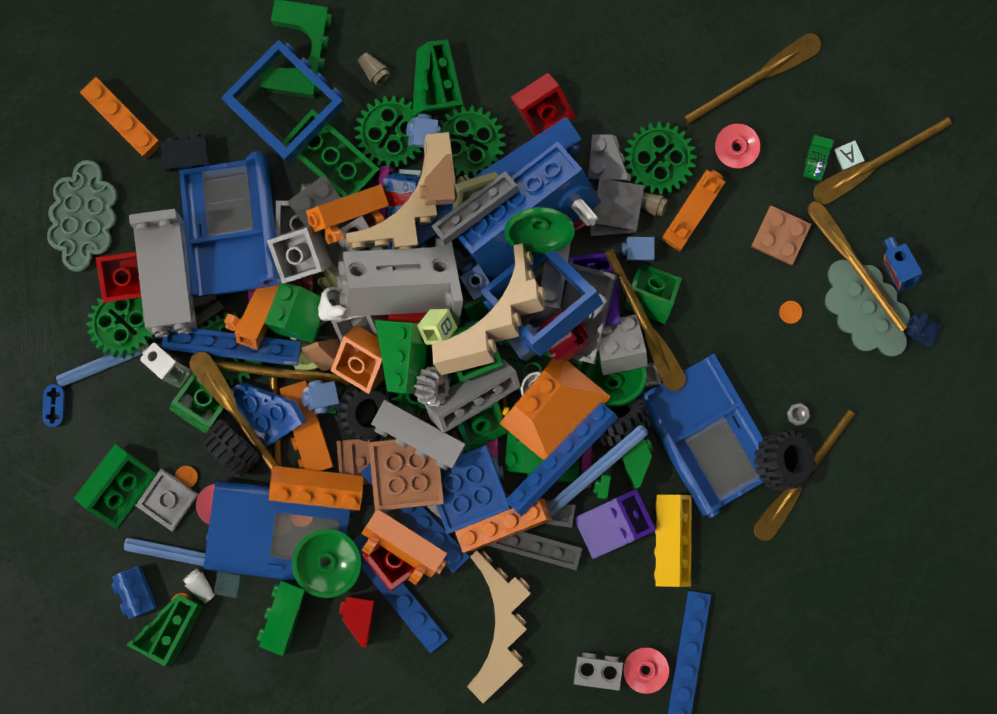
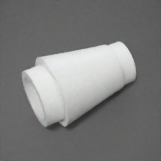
(199, 586)

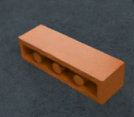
(120, 118)
(309, 436)
(316, 488)
(502, 527)

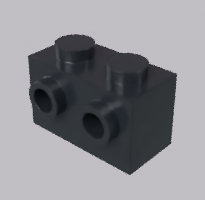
(185, 153)

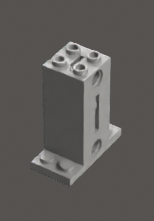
(163, 272)
(400, 281)

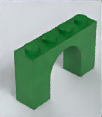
(312, 21)

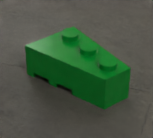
(435, 80)
(401, 354)
(169, 631)

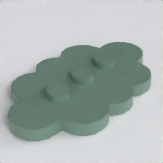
(82, 216)
(861, 312)

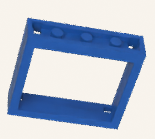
(297, 145)
(566, 320)

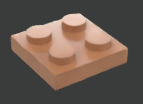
(781, 235)

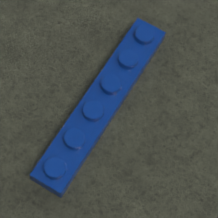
(225, 345)
(561, 459)
(429, 529)
(405, 605)
(689, 653)

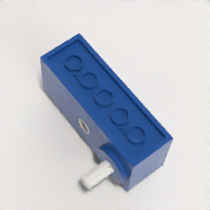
(547, 181)

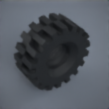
(628, 419)

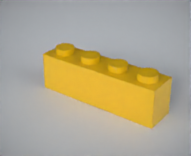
(673, 540)

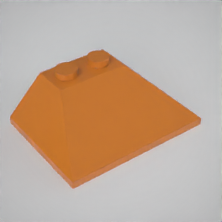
(553, 407)

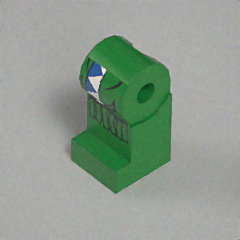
(817, 157)

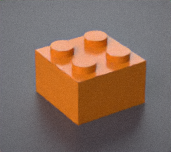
(359, 359)

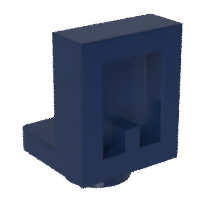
(922, 329)

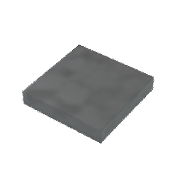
(619, 204)
(167, 499)

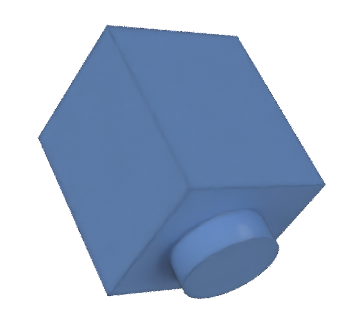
(638, 249)

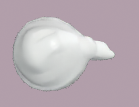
(330, 307)

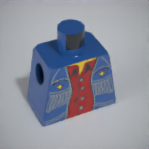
(398, 190)
(905, 272)

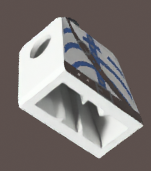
(165, 364)

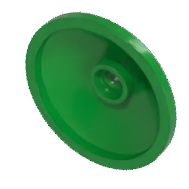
(539, 230)
(629, 383)
(329, 579)

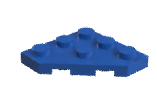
(267, 413)

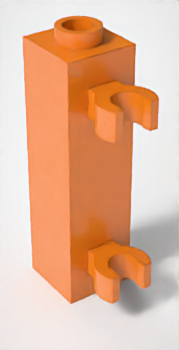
(347, 208)
(693, 209)
(251, 327)
(403, 544)

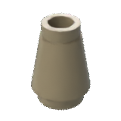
(374, 69)
(654, 204)

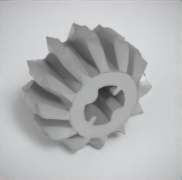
(432, 387)

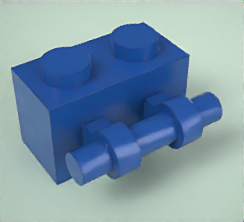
(133, 592)

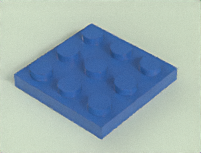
(471, 491)

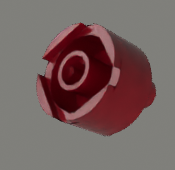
(570, 344)

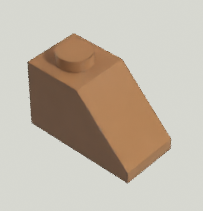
(439, 184)
(322, 353)

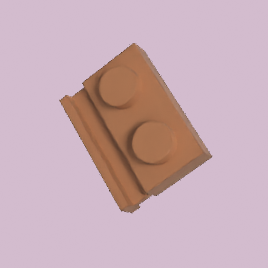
(353, 457)

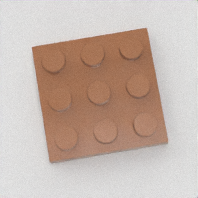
(403, 477)

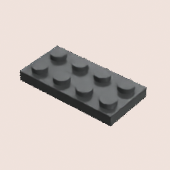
(314, 195)
(594, 324)

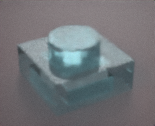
(227, 584)

